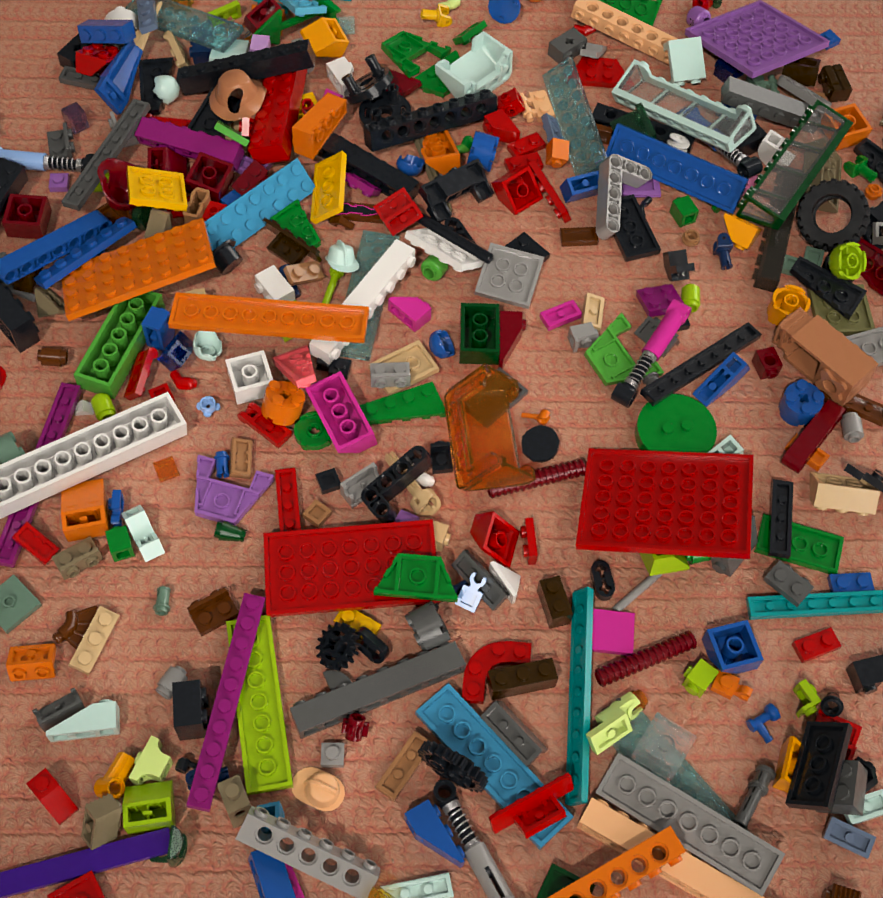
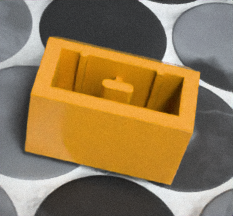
(326, 37)

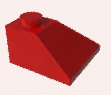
(495, 537)

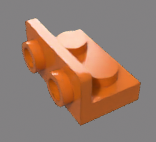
(31, 662)

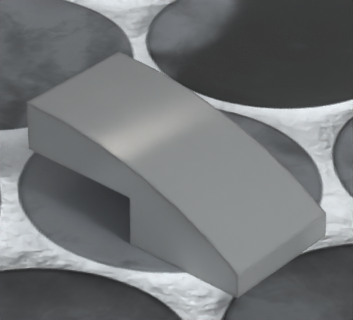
(593, 50)

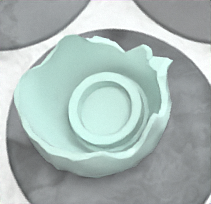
(166, 88)
(207, 345)

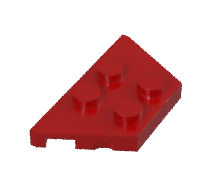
(599, 72)

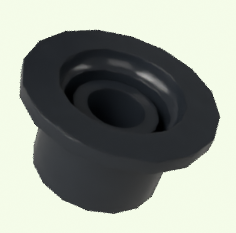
(226, 256)

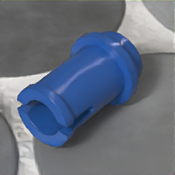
(222, 464)

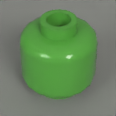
(433, 269)

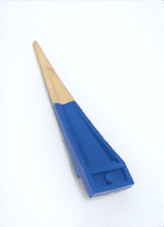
(118, 77)

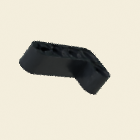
(422, 461)

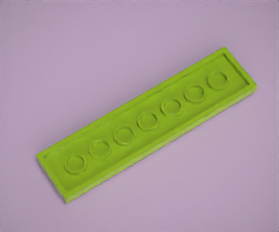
(262, 717)

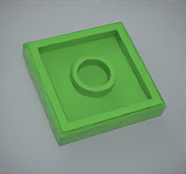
(231, 133)

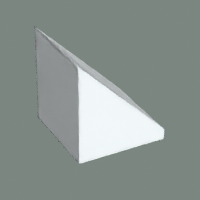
(84, 408)

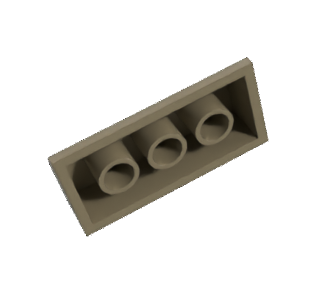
(829, 171)

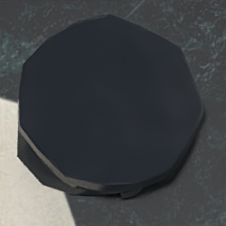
(540, 444)

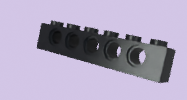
(605, 114)

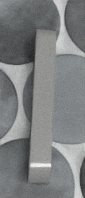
(800, 90)

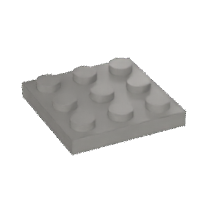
(509, 276)

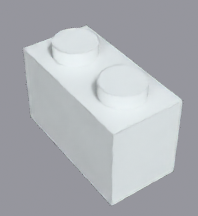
(273, 285)

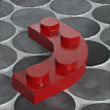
(487, 659)

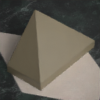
(48, 303)

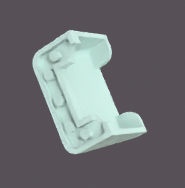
(481, 68)

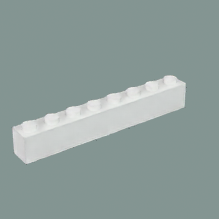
(371, 292)

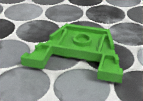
(610, 357)

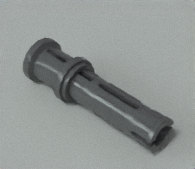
(757, 789)

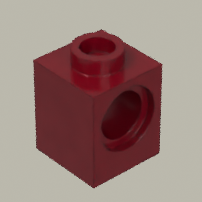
(767, 356)

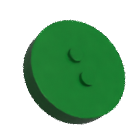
(676, 426)

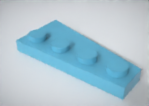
(303, 7)

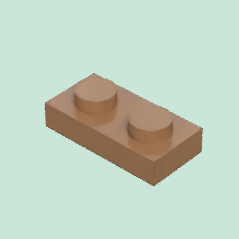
(303, 273)

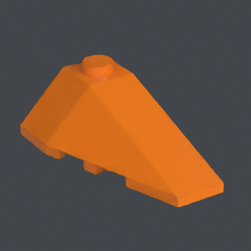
(440, 152)

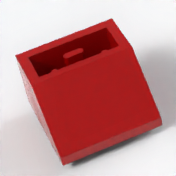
(94, 58)

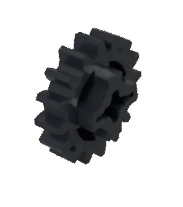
(337, 646)

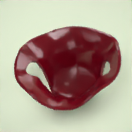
(116, 188)

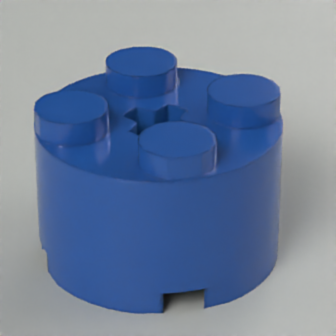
(483, 149)
(800, 403)

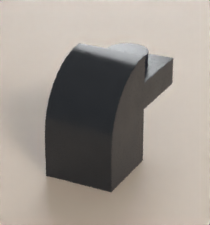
(677, 265)

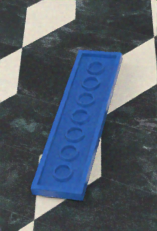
(679, 168)

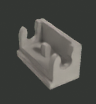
(353, 486)

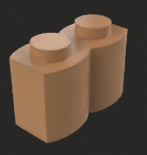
(197, 205)

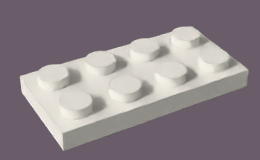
(443, 249)

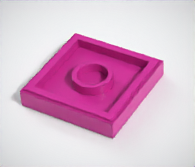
(613, 632)

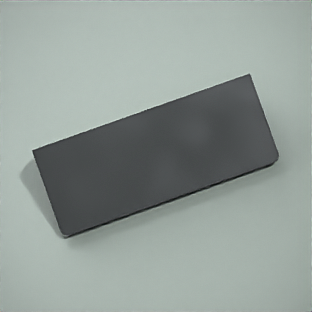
(513, 732)

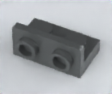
(60, 143)
(647, 328)

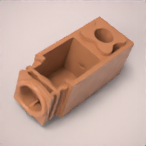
(824, 355)

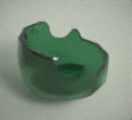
(140, 216)

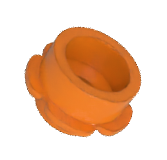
(873, 191)

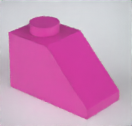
(410, 311)

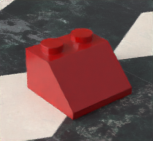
(517, 189)

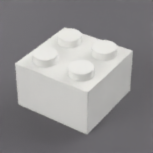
(249, 376)

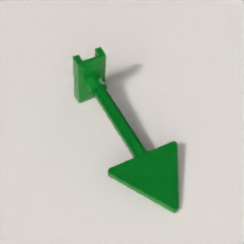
(274, 24)

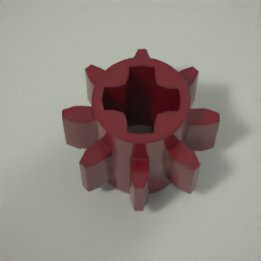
(355, 727)

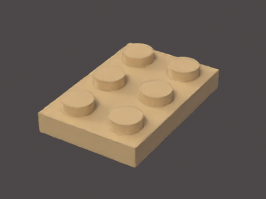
(420, 364)

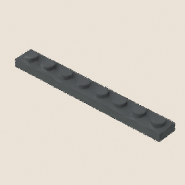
(109, 148)

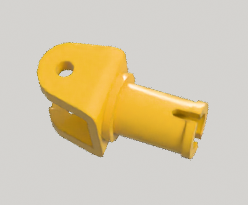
(439, 15)

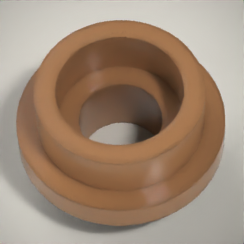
(691, 238)

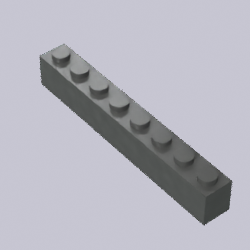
(377, 689)

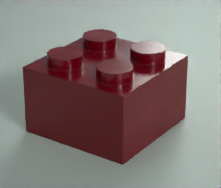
(210, 174)
(26, 216)

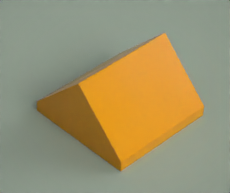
(786, 763)

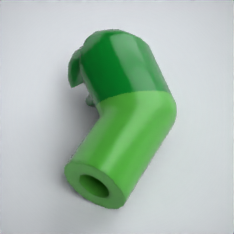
(465, 145)

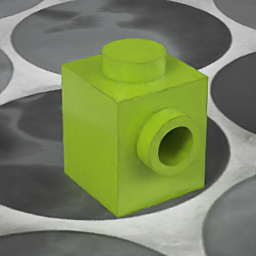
(699, 678)

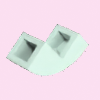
(143, 533)

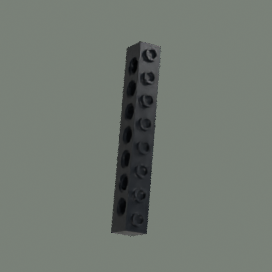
(429, 120)

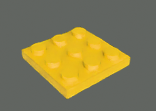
(156, 188)

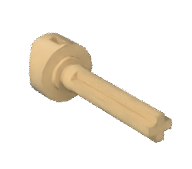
(421, 497)

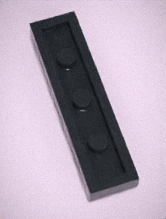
(780, 519)

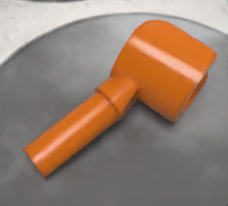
(542, 418)

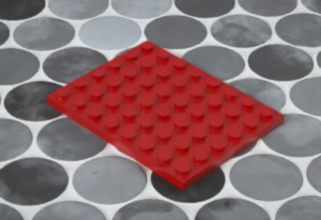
(667, 503)

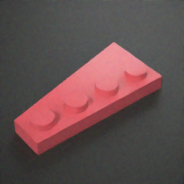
(297, 366)

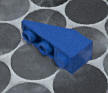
(431, 832)

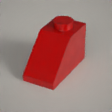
(501, 125)
(52, 796)

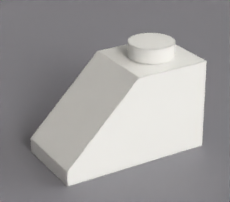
(336, 70)

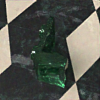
(636, 120)

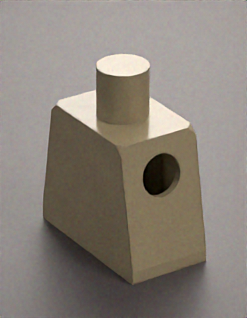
(234, 799)

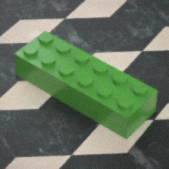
(116, 346)

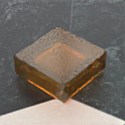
(166, 469)

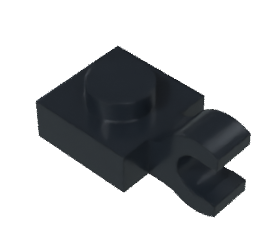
(336, 365)

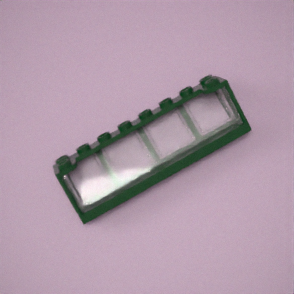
(794, 166)

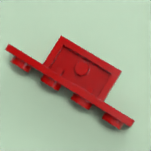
(534, 810)

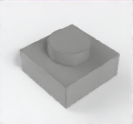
(332, 755)

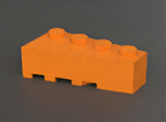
(317, 125)

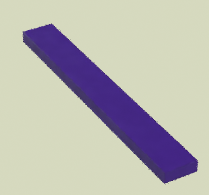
(79, 863)

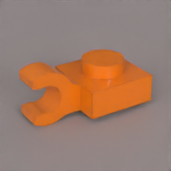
(727, 686)

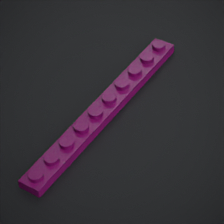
(54, 429)
(226, 704)

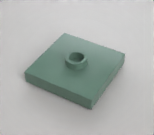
(15, 603)

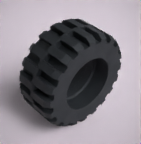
(827, 191)

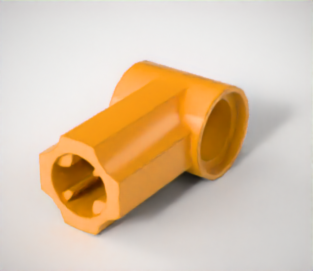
(115, 776)

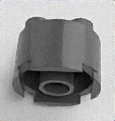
(428, 626)

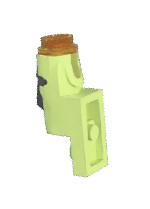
(615, 720)

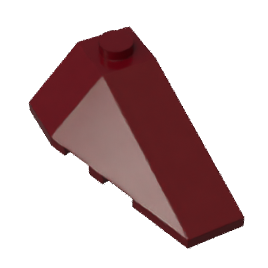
(874, 268)

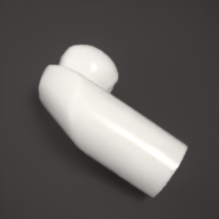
(425, 480)

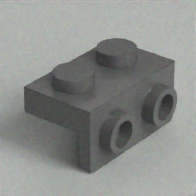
(788, 583)

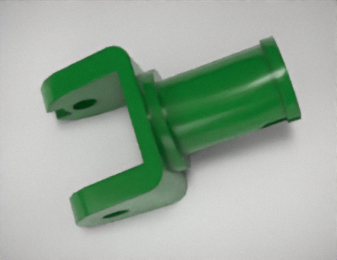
(860, 168)

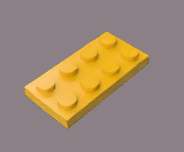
(329, 187)

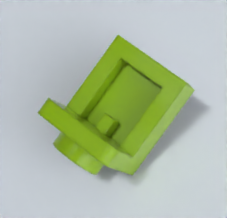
(808, 696)

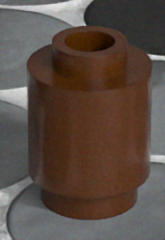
(52, 356)

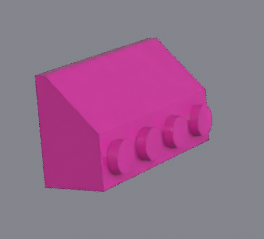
(341, 414)

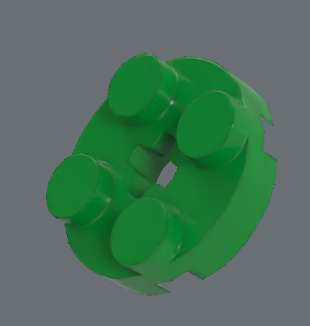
(308, 440)

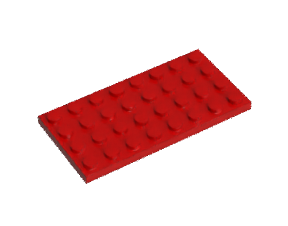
(338, 566)

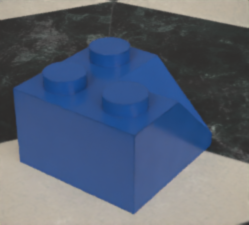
(733, 648)

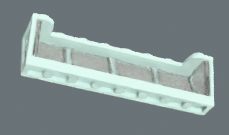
(684, 109)

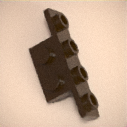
(288, 247)

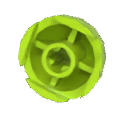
(847, 261)

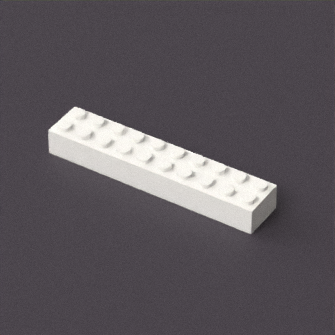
(89, 452)

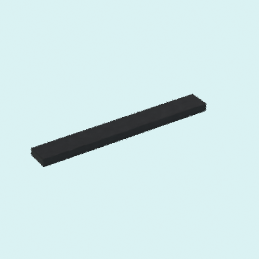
(699, 364)

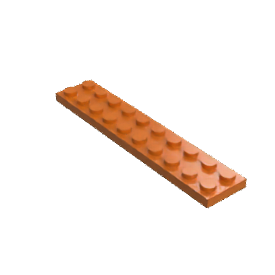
(269, 317)

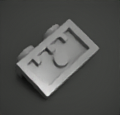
(390, 374)

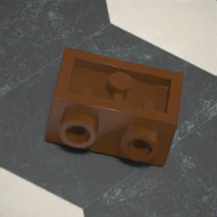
(212, 611)

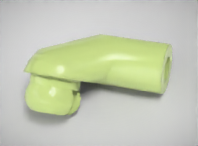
(452, 4)

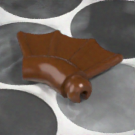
(75, 626)

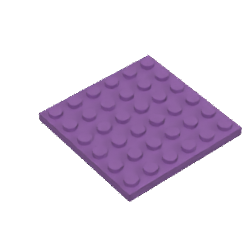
(757, 38)

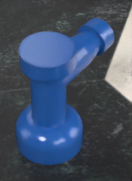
(770, 713)

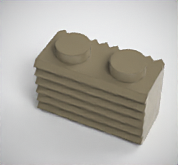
(101, 821)

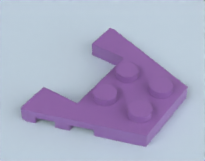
(223, 500)

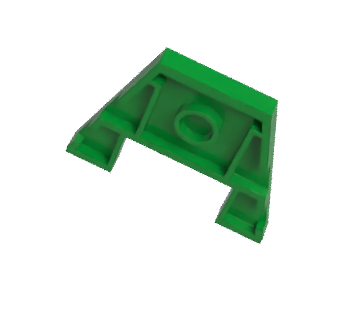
(406, 47)

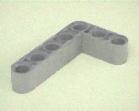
(612, 174)

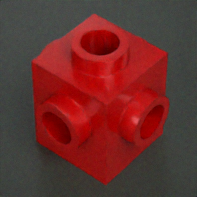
(511, 102)

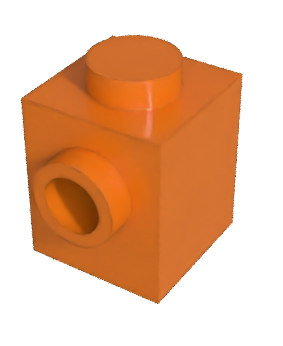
(557, 152)

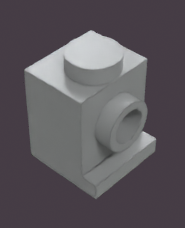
(582, 336)

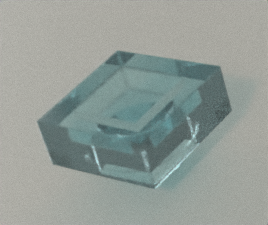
(347, 24)

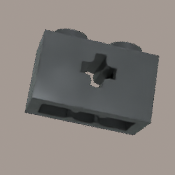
(567, 45)

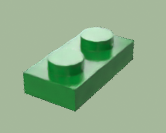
(465, 36)

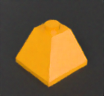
(741, 231)

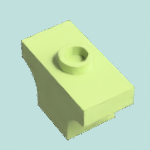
(151, 763)

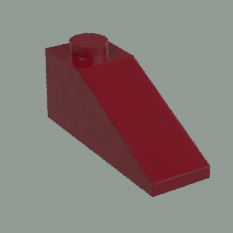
(510, 333)

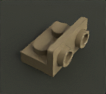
(77, 558)

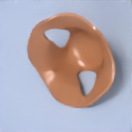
(251, 100)

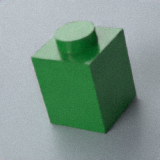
(684, 211)
(120, 543)

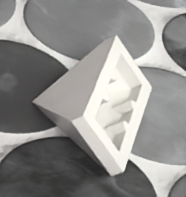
(506, 578)

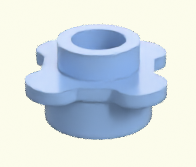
(208, 401)

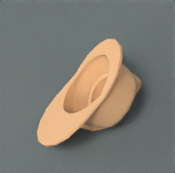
(318, 789)

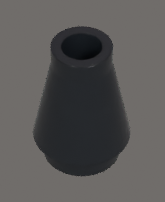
(832, 705)

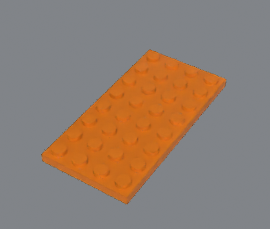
(138, 269)

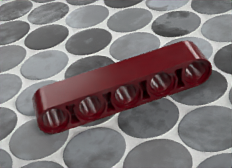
(813, 436)

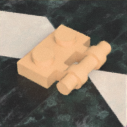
(539, 103)

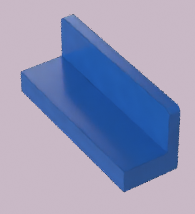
(270, 876)

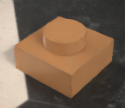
(317, 513)

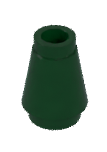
(228, 532)

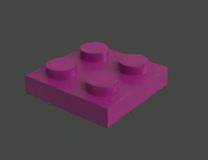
(657, 299)

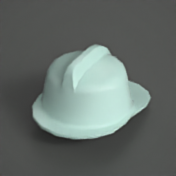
(342, 258)

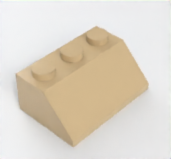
(843, 494)

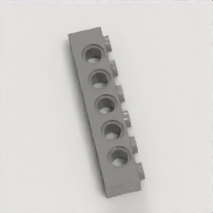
(315, 864)

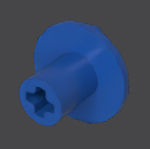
(504, 10)

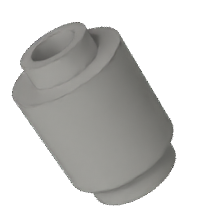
(852, 427)
(173, 674)

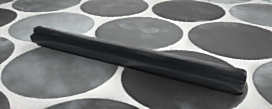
(456, 239)

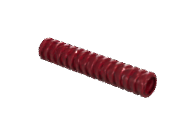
(546, 476)
(645, 658)

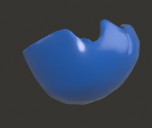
(410, 165)
(441, 344)

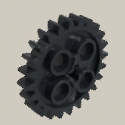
(453, 766)

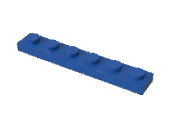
(81, 255)

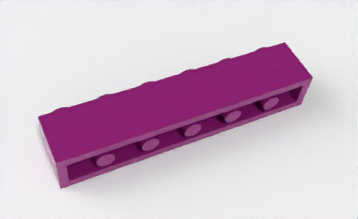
(188, 142)

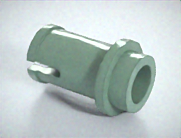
(162, 601)

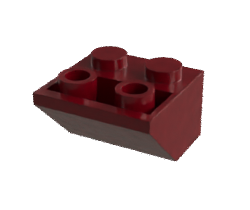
(167, 160)

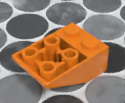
(84, 510)

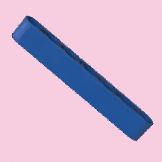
(51, 246)

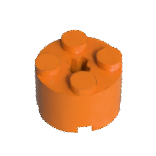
(282, 402)

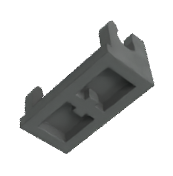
(59, 710)

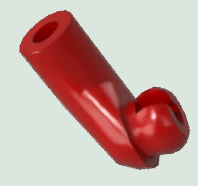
(586, 30)
(183, 383)

